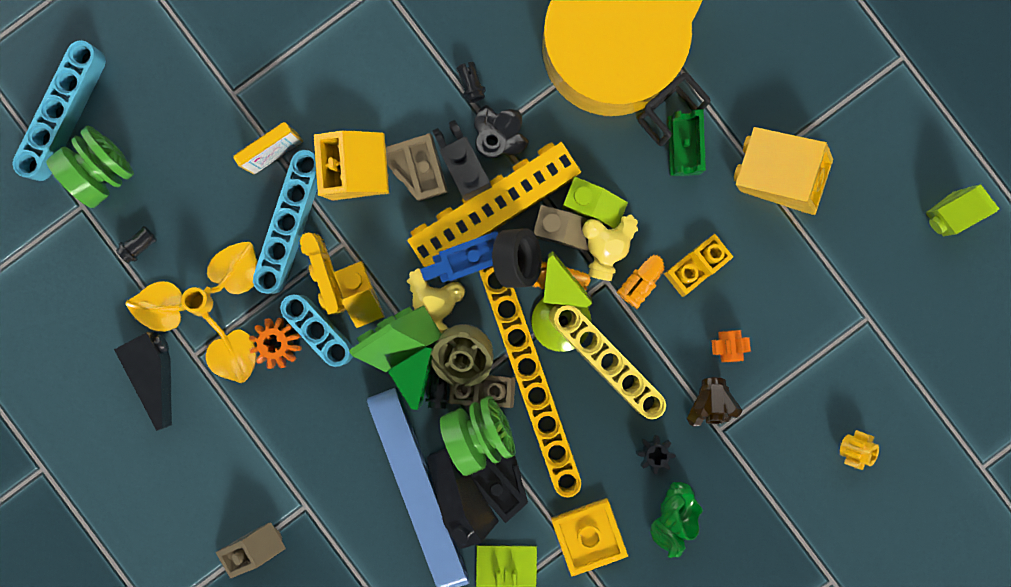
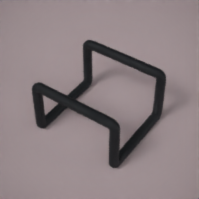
(661, 97)

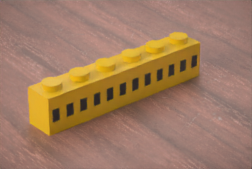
(497, 205)

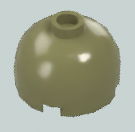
(463, 355)

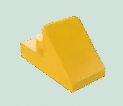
(358, 294)

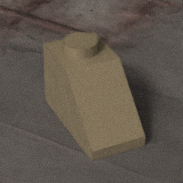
(561, 228)
(251, 550)

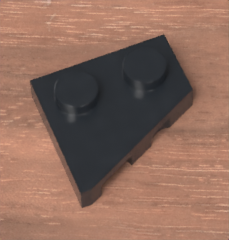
(502, 487)

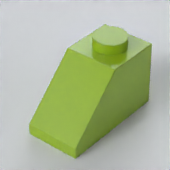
(594, 203)
(961, 210)

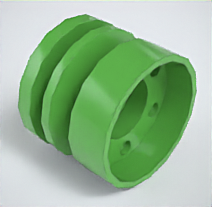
(87, 170)
(476, 436)

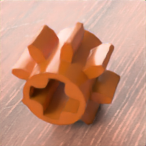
(731, 346)

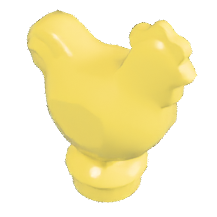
(608, 245)
(437, 301)

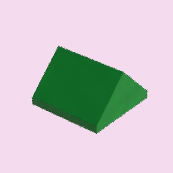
(413, 375)

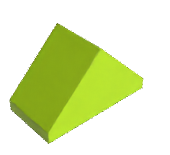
(562, 286)

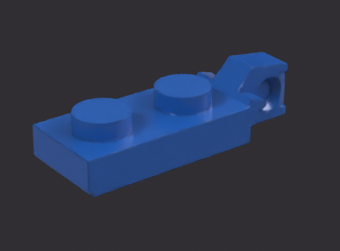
(462, 259)

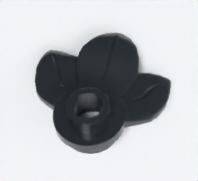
(502, 129)

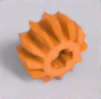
(267, 350)

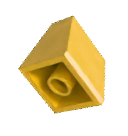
(784, 169)

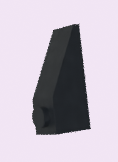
(149, 371)
(460, 502)

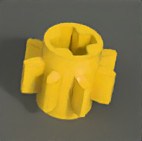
(859, 450)

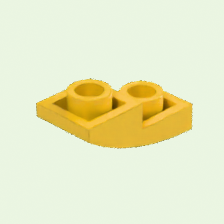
(698, 265)

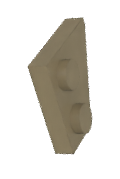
(417, 166)

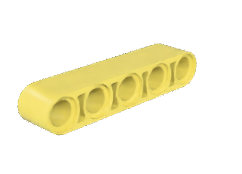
(619, 368)

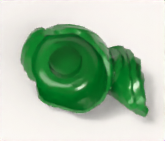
(677, 520)

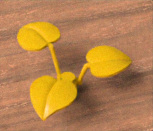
(161, 303)

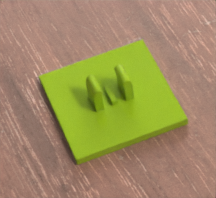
(506, 566)

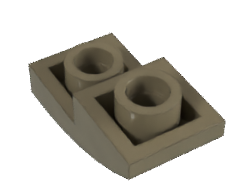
(499, 387)

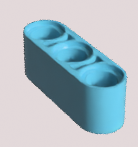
(303, 324)

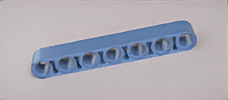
(417, 488)

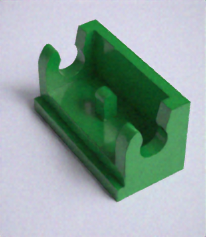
(687, 143)

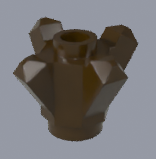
(714, 403)

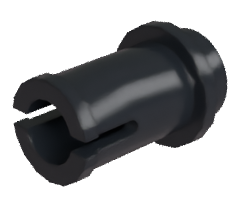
(473, 90)
(136, 245)
(437, 392)

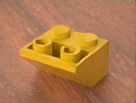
(351, 164)

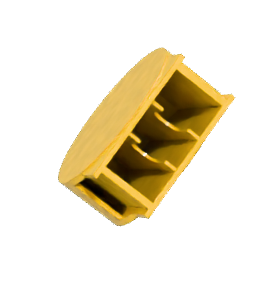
(616, 52)

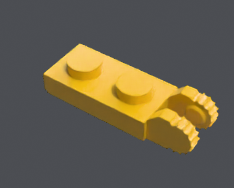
(322, 273)

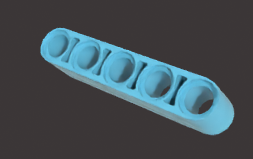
(56, 96)
(276, 233)

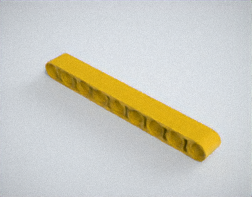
(536, 411)

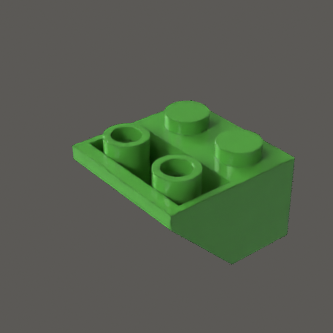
(396, 338)

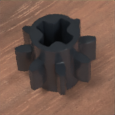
(650, 448)

